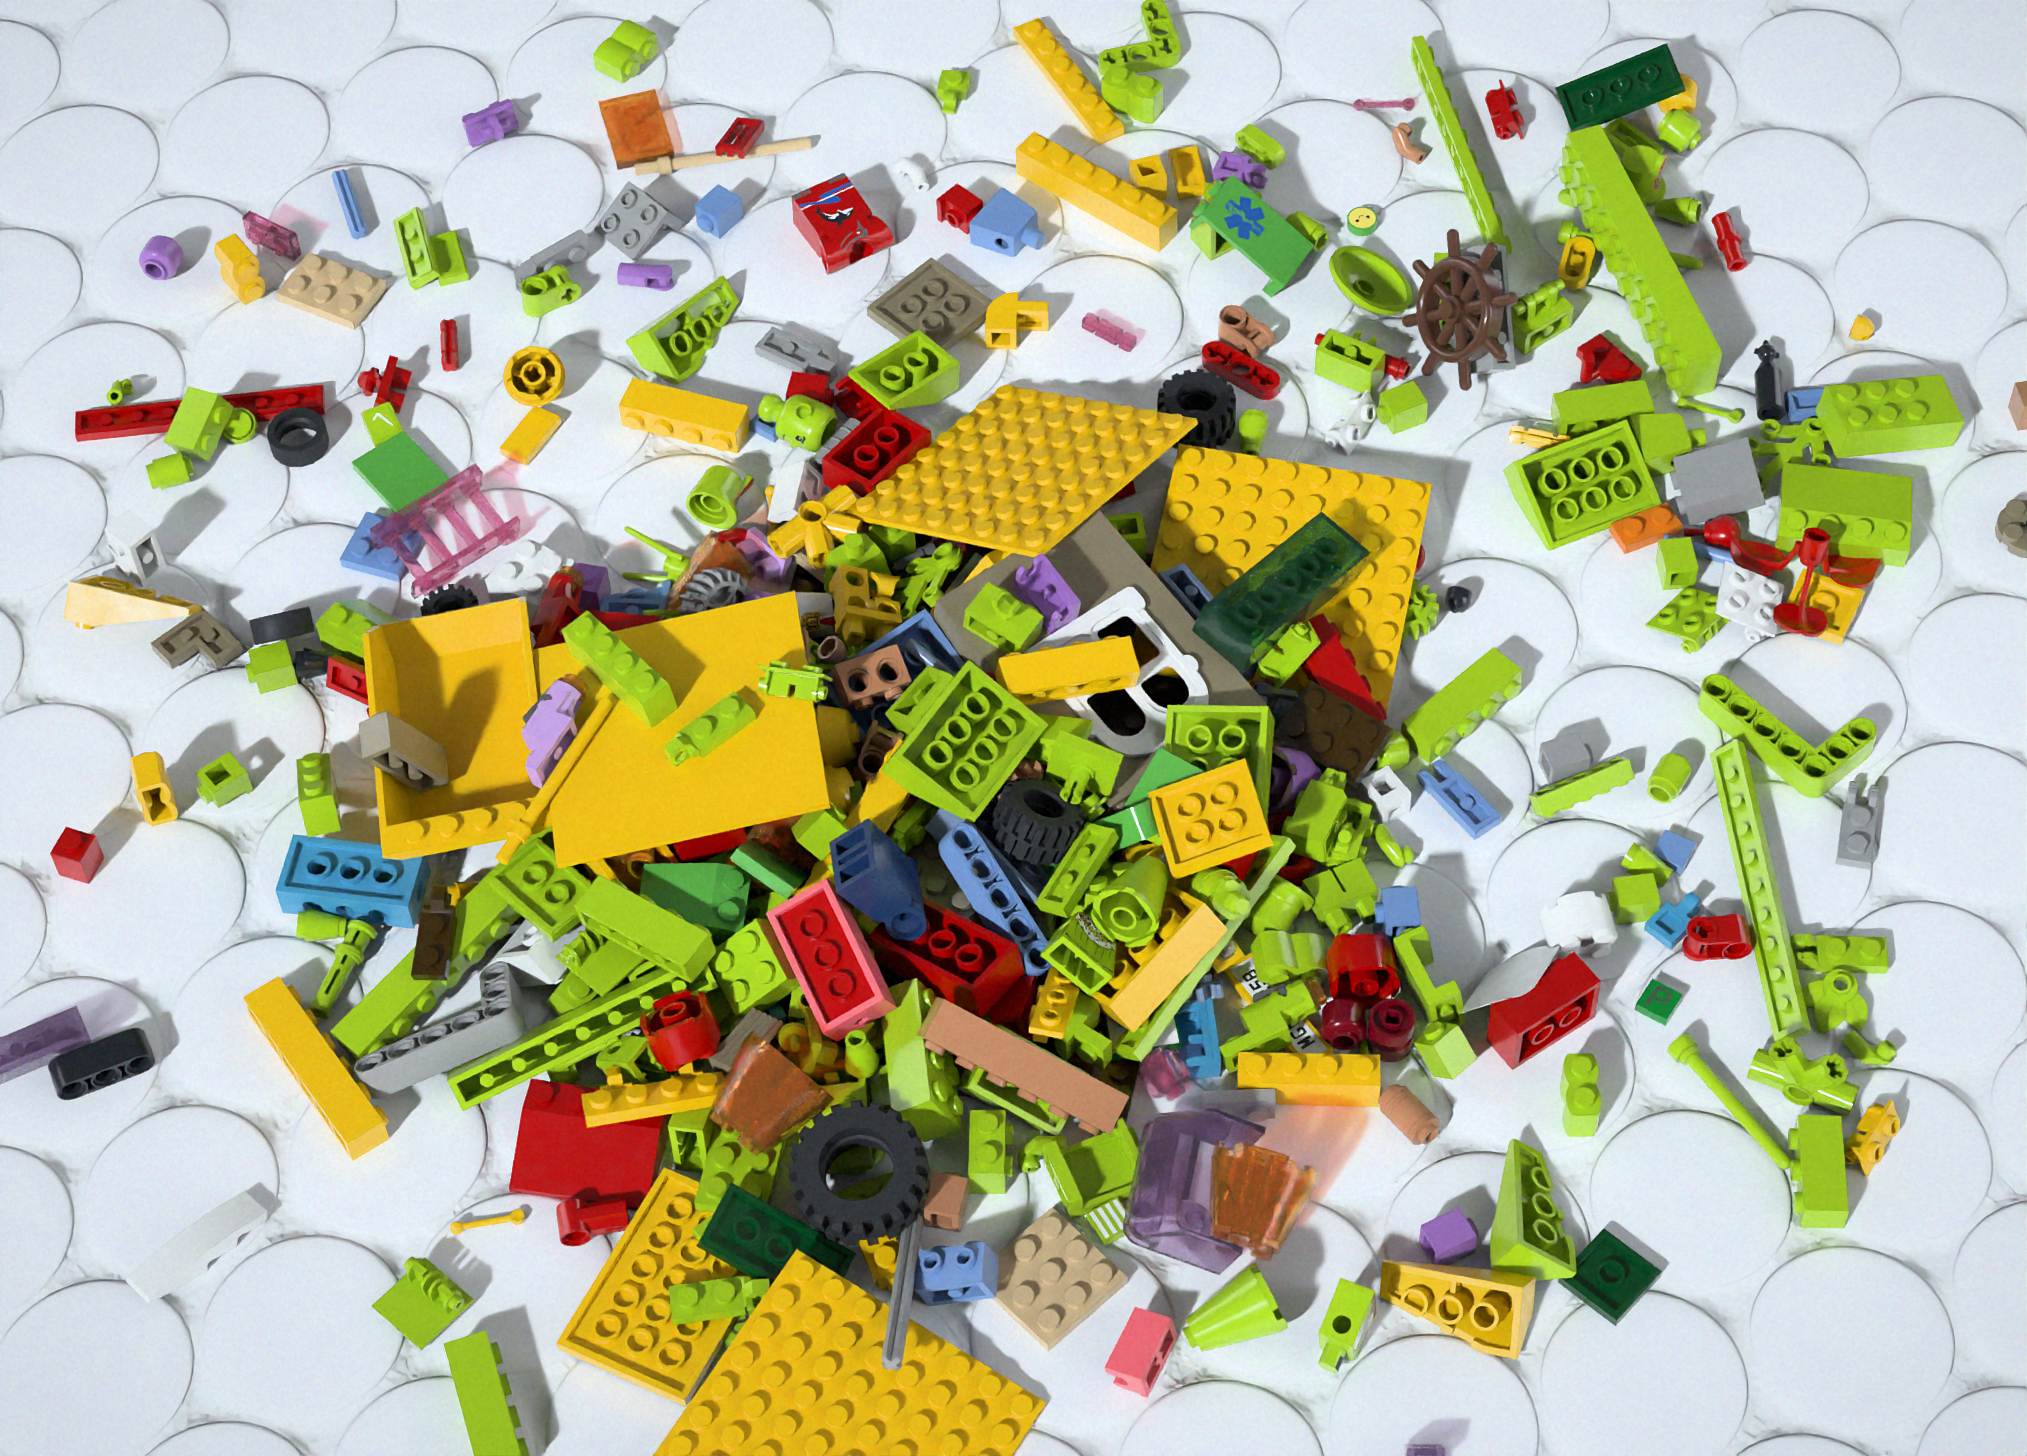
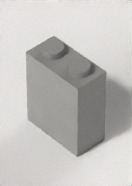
(1717, 481)

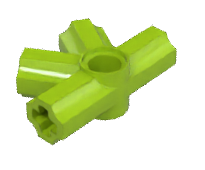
(1803, 1079)

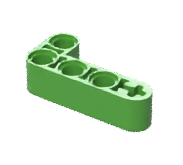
(1130, 824)

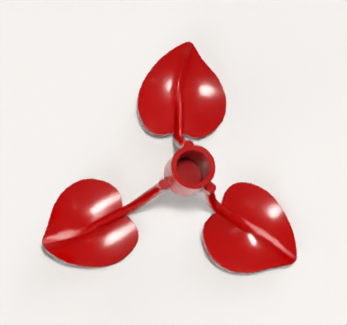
(1811, 550)

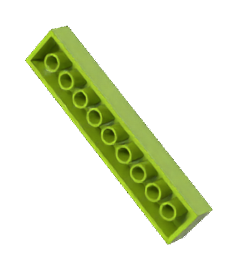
(1640, 263)

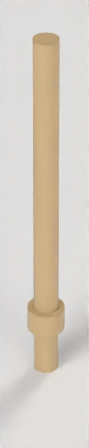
(665, 165)

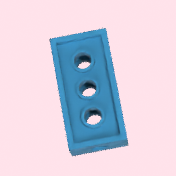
(352, 881)

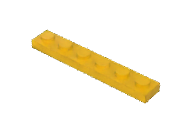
(1068, 81)

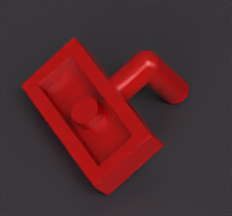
(1606, 361)

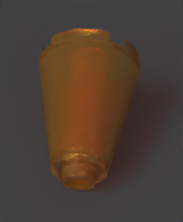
(709, 555)

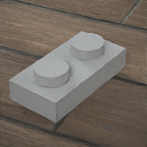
(1247, 1103)

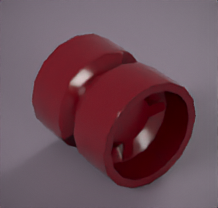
(1391, 1029)

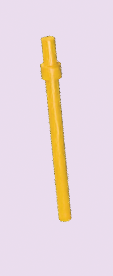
(521, 830)

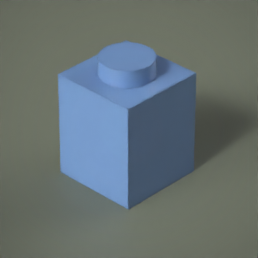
(718, 211)

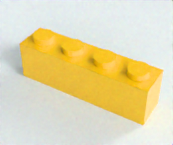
(684, 415)
(1069, 670)
(1313, 1077)

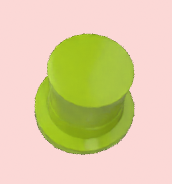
(1277, 907)

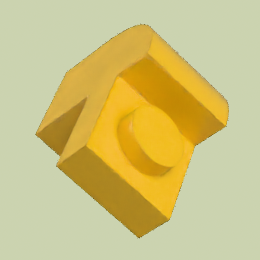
(1008, 316)

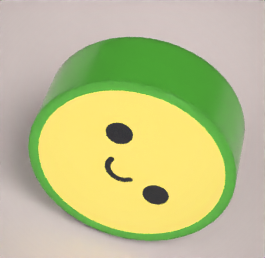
(1362, 221)

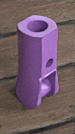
(648, 276)

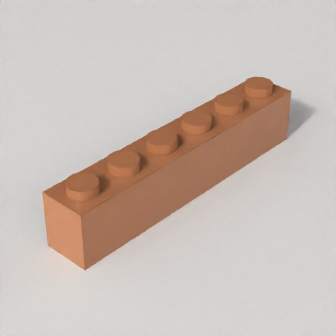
(1023, 1066)

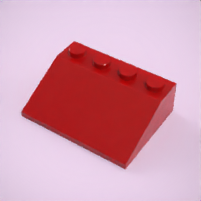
(594, 1164)

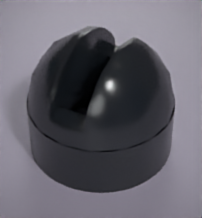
(1458, 599)

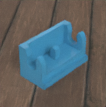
(1199, 1039)

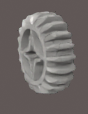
(713, 590)

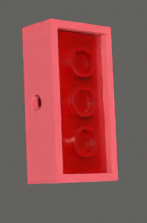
(831, 960)

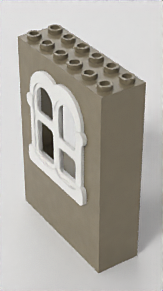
(1110, 585)

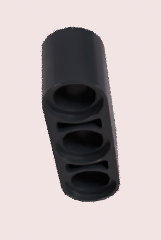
(101, 1064)

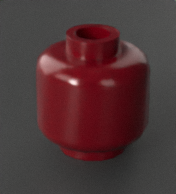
(1344, 1023)

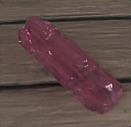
(1109, 332)

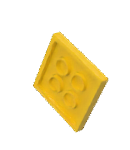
(1210, 819)

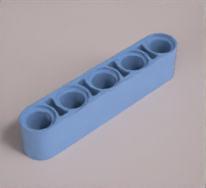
(996, 885)

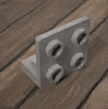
(635, 220)

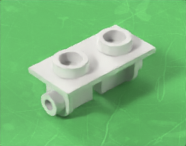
(1354, 423)

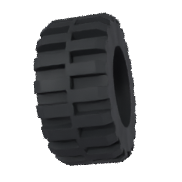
(847, 1130)

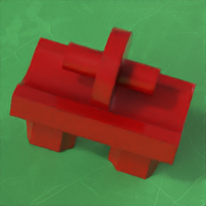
(393, 376)

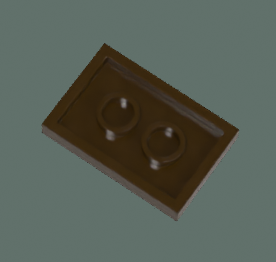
(1333, 732)

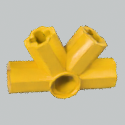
(817, 527)

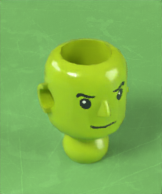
(799, 420)

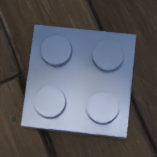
(384, 563)

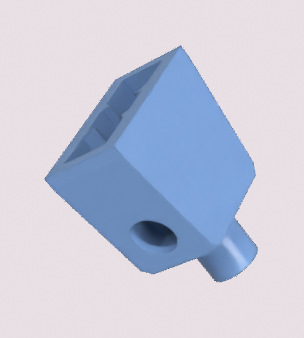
(1006, 225)

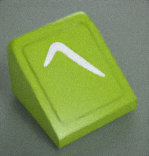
(381, 423)

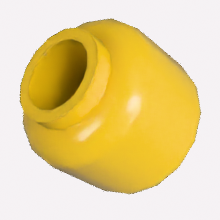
(1685, 100)

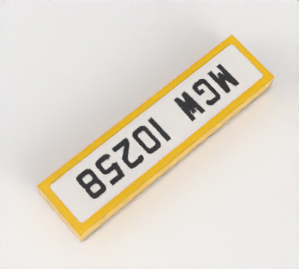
(1303, 1035)

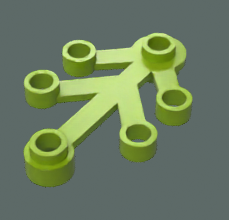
(1807, 434)
(922, 571)

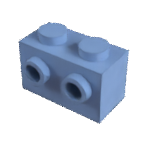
(1396, 911)
(956, 1273)

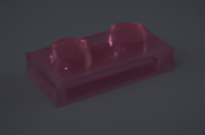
(271, 235)

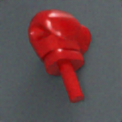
(1717, 531)

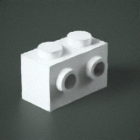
(135, 548)

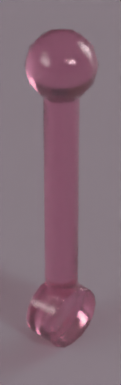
(1407, 104)

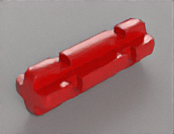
(449, 345)

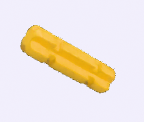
(1535, 437)

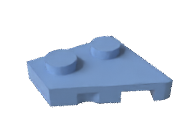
(637, 600)

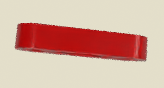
(1246, 382)

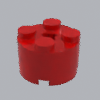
(1362, 968)
(681, 1029)

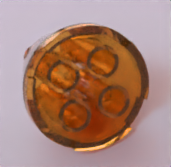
(765, 1097)
(1257, 1196)

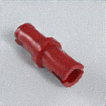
(1729, 242)

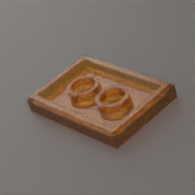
(636, 129)

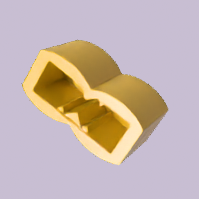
(239, 269)
(153, 788)

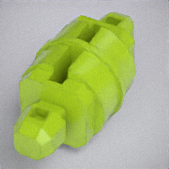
(1220, 892)

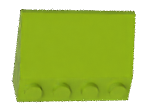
(1582, 485)
(1858, 509)
(1221, 735)
(965, 744)

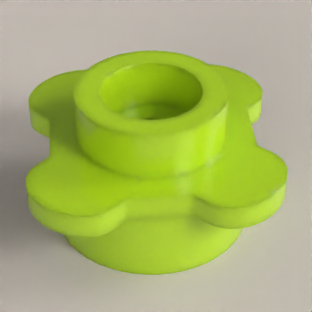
(1092, 807)

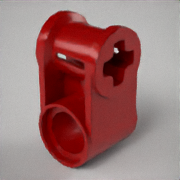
(1721, 935)

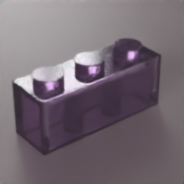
(40, 1043)

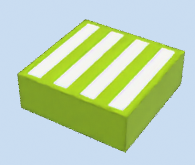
(1108, 1221)

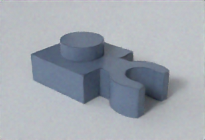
(1207, 988)

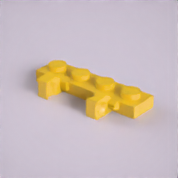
(628, 1102)

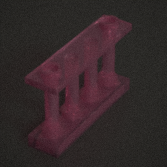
(442, 501)

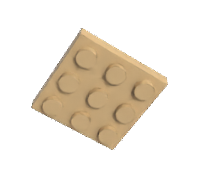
(1054, 1279)

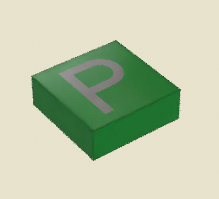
(1658, 1002)

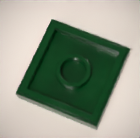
(1611, 1277)

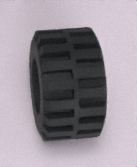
(1205, 393)
(1035, 821)

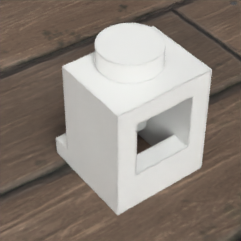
(1386, 794)

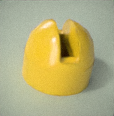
(1861, 328)

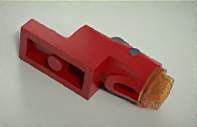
(557, 607)

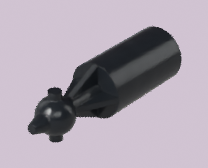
(1769, 384)

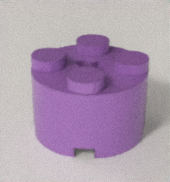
(1289, 775)

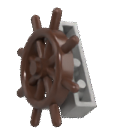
(1473, 309)

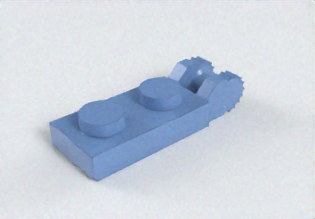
(1460, 799)

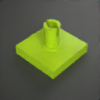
(1083, 766)

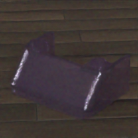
(1158, 1202)

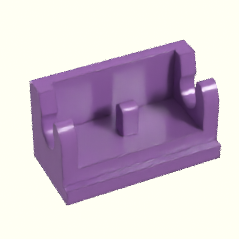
(1048, 593)

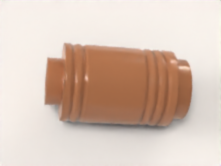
(1409, 1114)

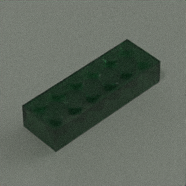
(1280, 591)

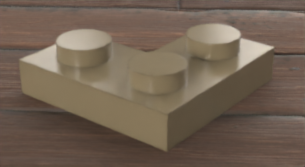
(194, 634)

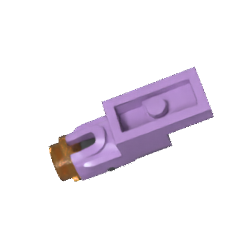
(551, 726)

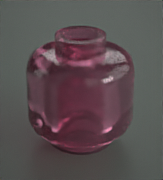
(1164, 1074)

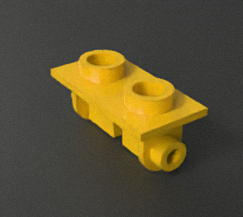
(1880, 1126)

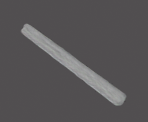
(902, 1294)

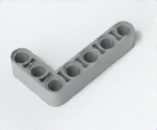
(451, 1042)

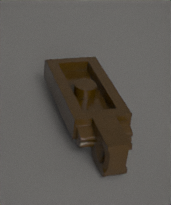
(435, 938)

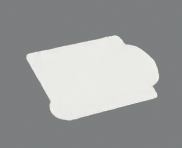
(1512, 977)

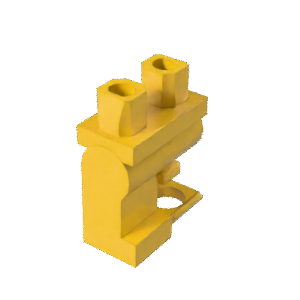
(856, 613)

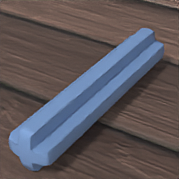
(349, 204)

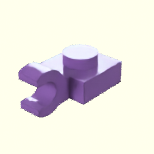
(1241, 168)

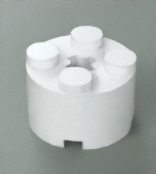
(1579, 925)

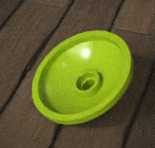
(1370, 281)

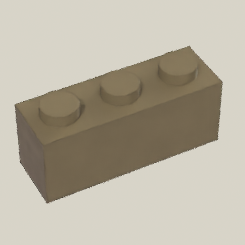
(403, 752)

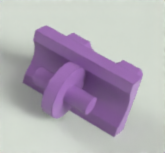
(490, 122)

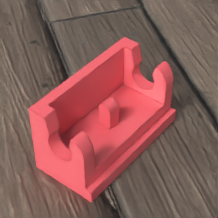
(1141, 1351)

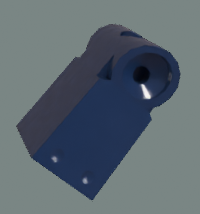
(879, 880)

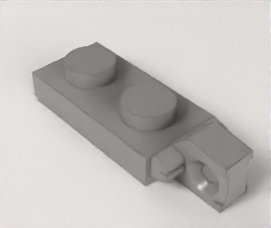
(795, 354)

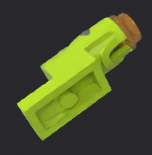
(1268, 1019)

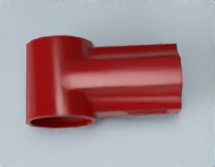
(581, 1221)

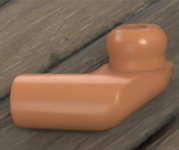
(1403, 146)

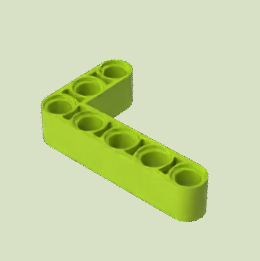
(1772, 740)

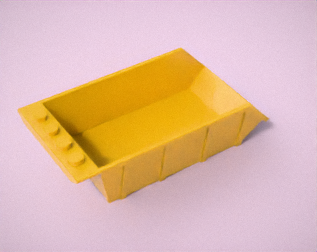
(467, 686)

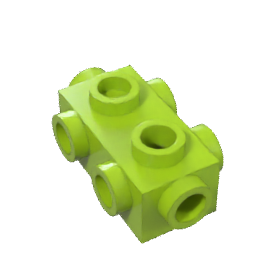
(1349, 840)

